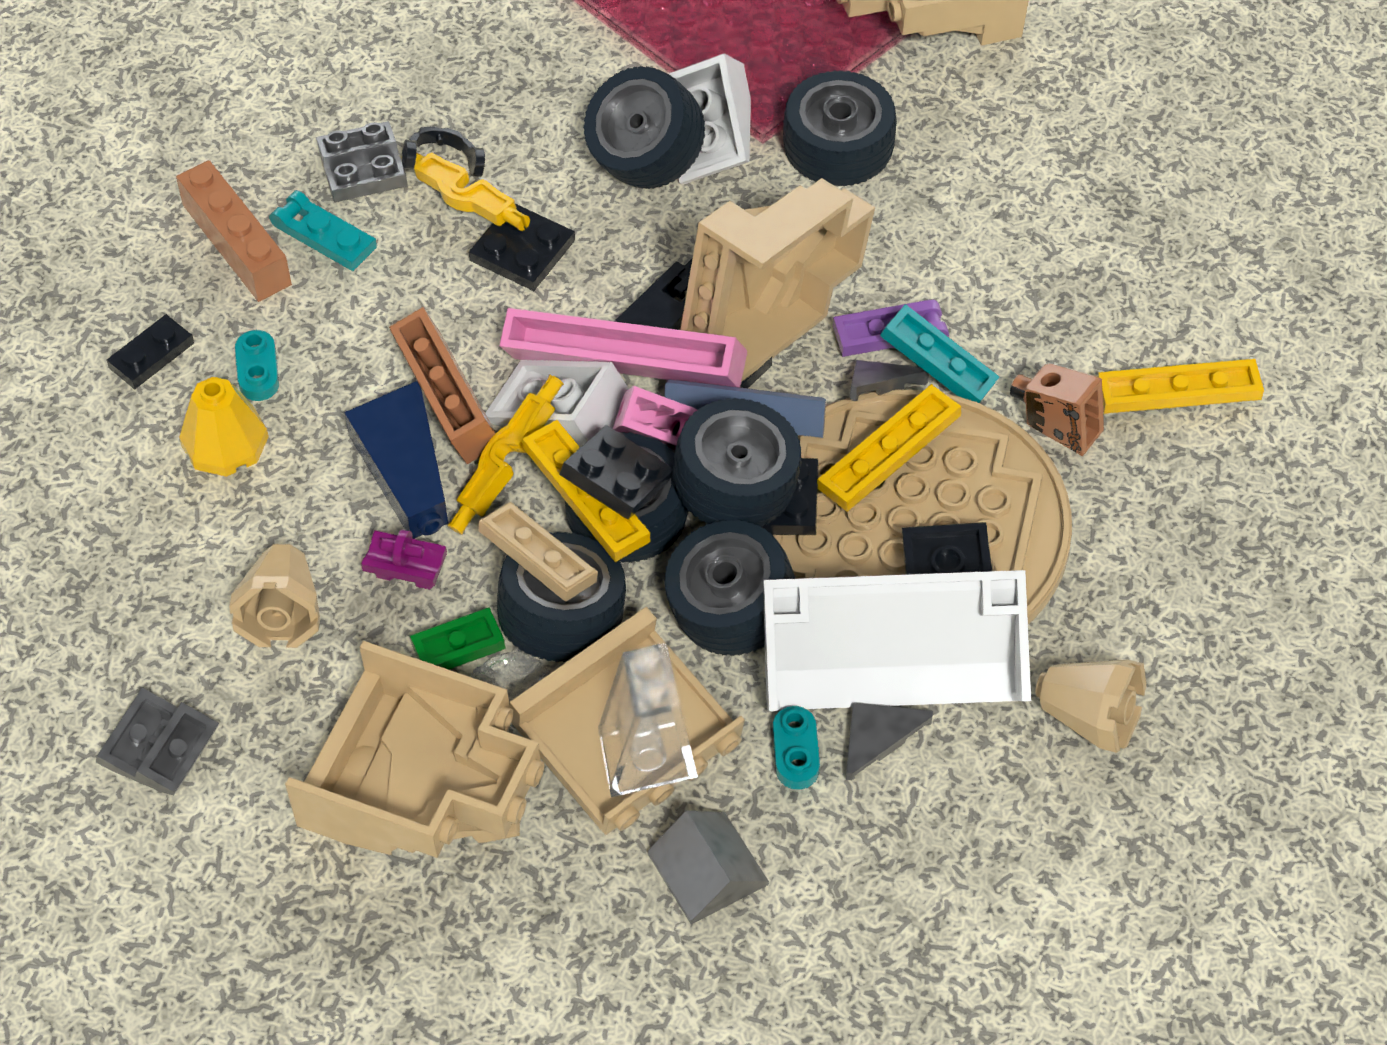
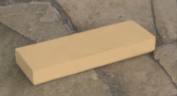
(538, 551)

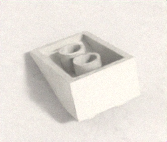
(726, 104)
(582, 405)

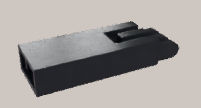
(657, 304)

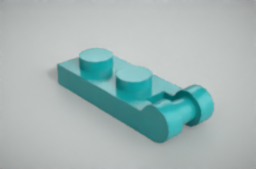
(323, 231)

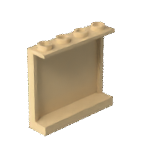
(567, 708)

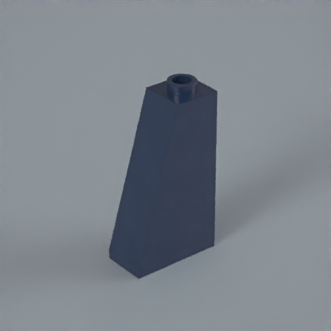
(400, 453)

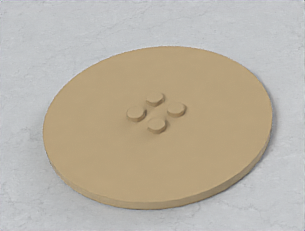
(967, 474)

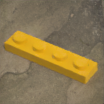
(1181, 386)
(889, 447)
(617, 535)

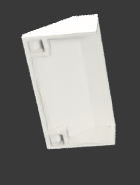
(896, 640)

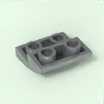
(361, 161)

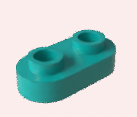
(257, 362)
(796, 744)

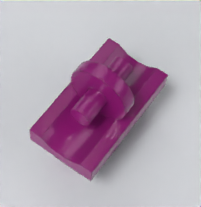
(404, 558)

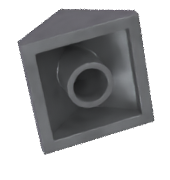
(706, 863)

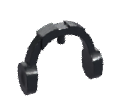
(444, 136)

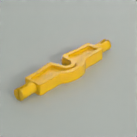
(478, 197)
(492, 470)

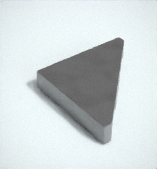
(884, 377)
(880, 731)

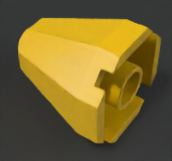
(221, 429)

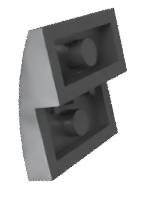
(157, 742)

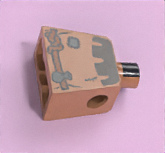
(1063, 405)

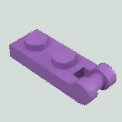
(862, 330)

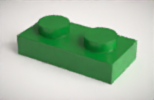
(459, 640)

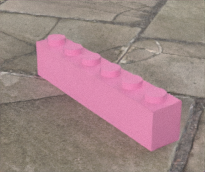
(630, 347)

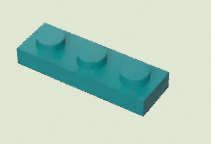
(939, 355)

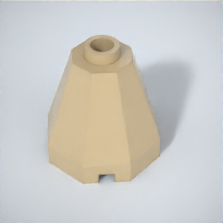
(276, 599)
(1095, 699)

